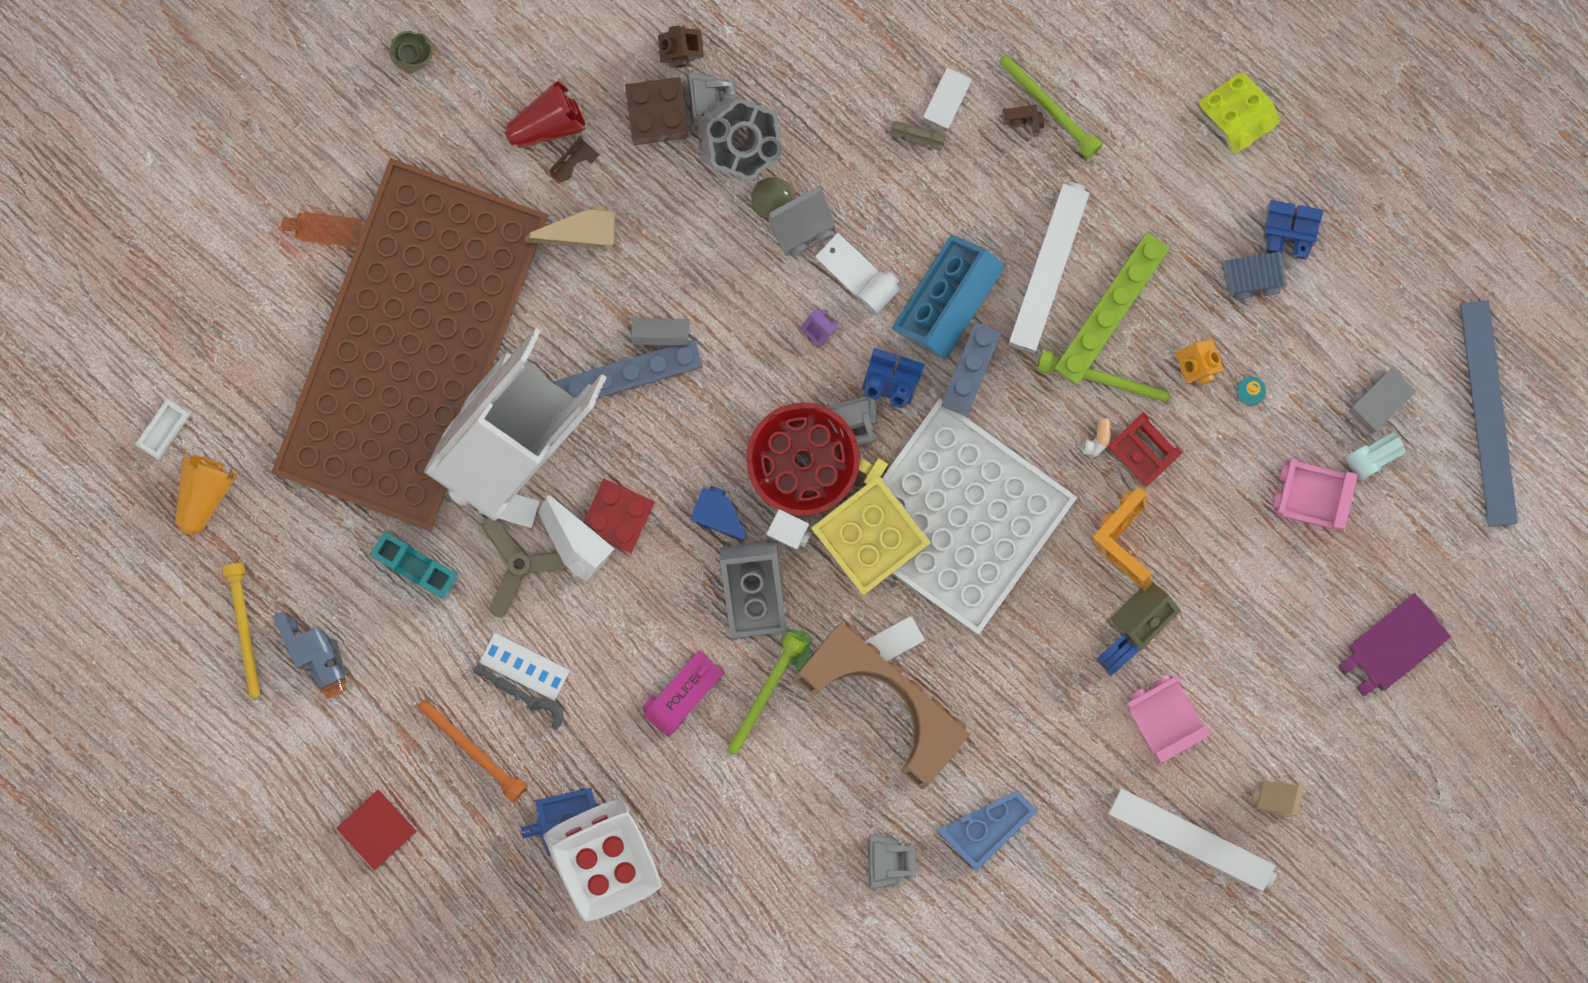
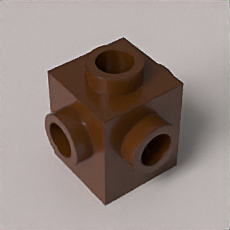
(680, 46)

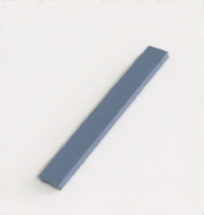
(1488, 413)

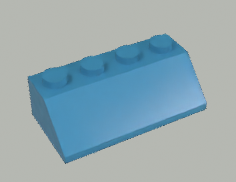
(948, 296)

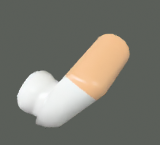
(1101, 441)

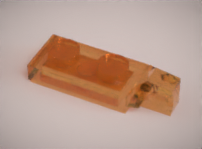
(324, 229)

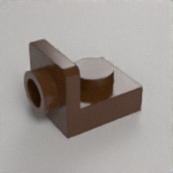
(1019, 116)

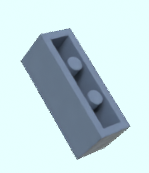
(971, 369)

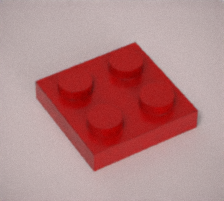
(618, 515)

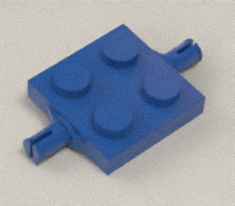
(557, 810)

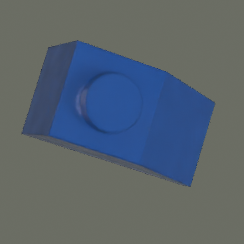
(717, 513)

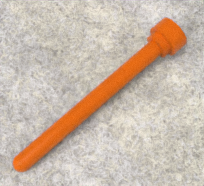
(512, 787)

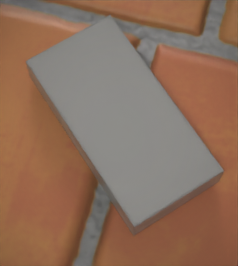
(660, 331)

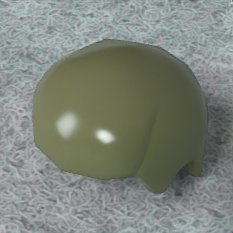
(410, 51)
(771, 194)

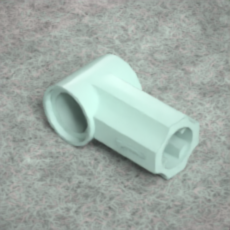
(1370, 458)

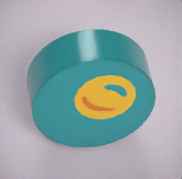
(1251, 391)

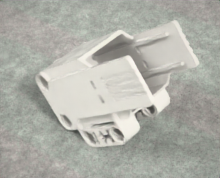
(506, 432)

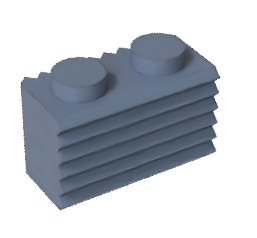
(1254, 275)

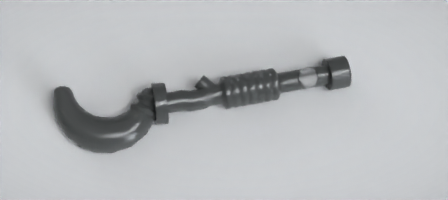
(533, 703)

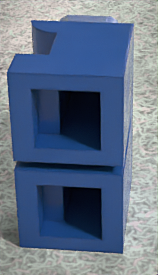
(1303, 232)
(897, 387)

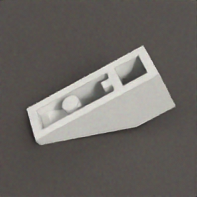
(576, 543)

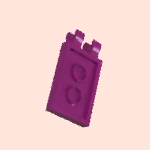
(1395, 645)

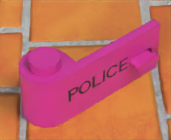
(682, 694)

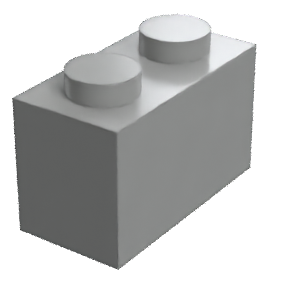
(1382, 400)

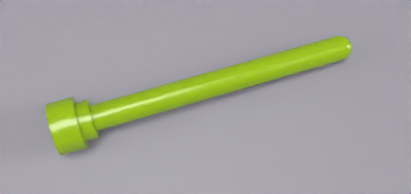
(1087, 144)
(1048, 361)
(792, 647)

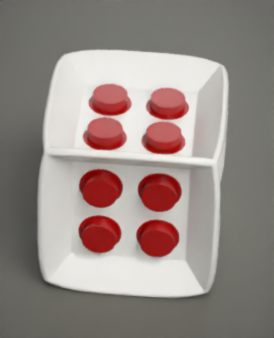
(603, 860)

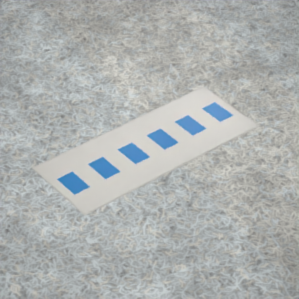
(524, 666)

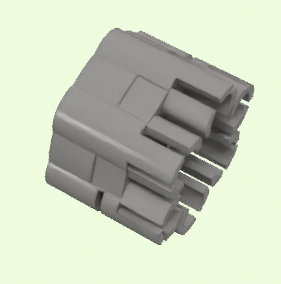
(716, 131)

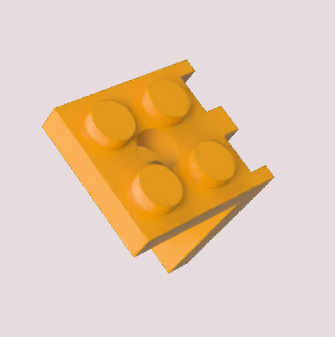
(1113, 526)

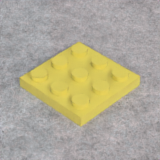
(871, 535)

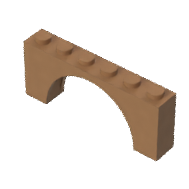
(934, 731)

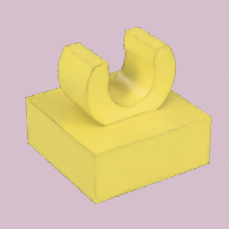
(872, 471)

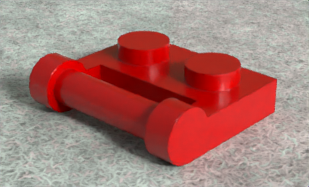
(1138, 455)

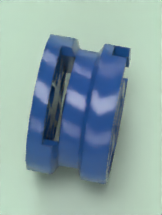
(1117, 655)

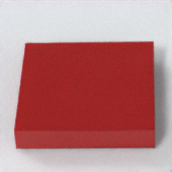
(376, 829)

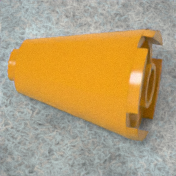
(200, 492)

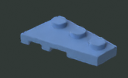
(987, 829)

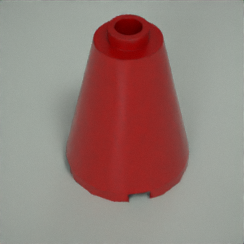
(546, 118)

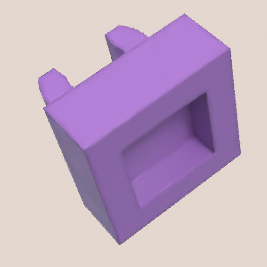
(818, 327)

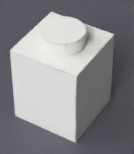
(789, 531)

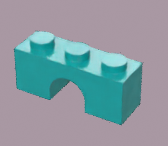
(414, 566)

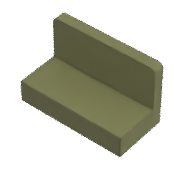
(1146, 615)

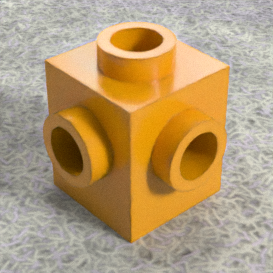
(1200, 362)

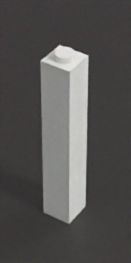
(1049, 267)
(1192, 840)

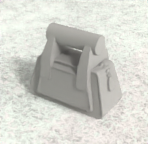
(704, 92)
(858, 414)
(883, 861)

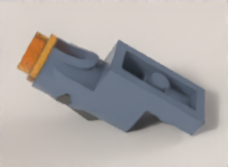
(317, 651)

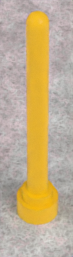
(234, 576)

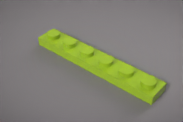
(1111, 309)

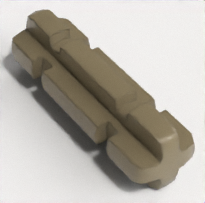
(917, 135)

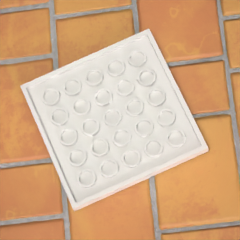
(977, 508)

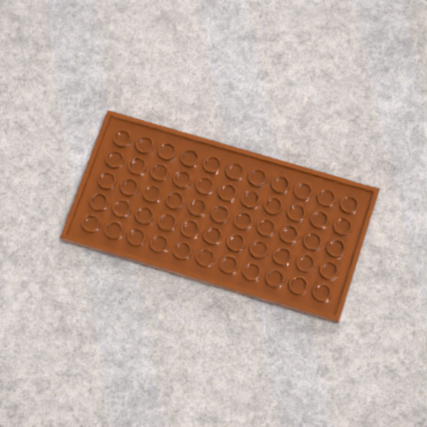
(408, 341)

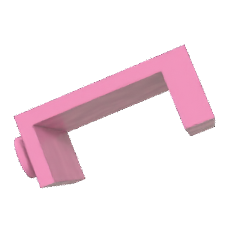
(1166, 718)

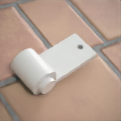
(857, 274)

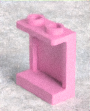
(1315, 495)

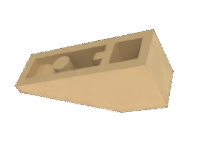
(585, 229)
(1277, 798)

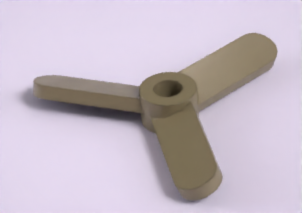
(513, 577)

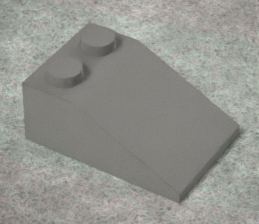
(802, 222)
(753, 589)

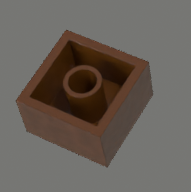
(656, 111)

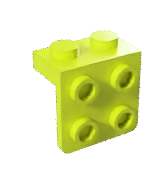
(1240, 111)

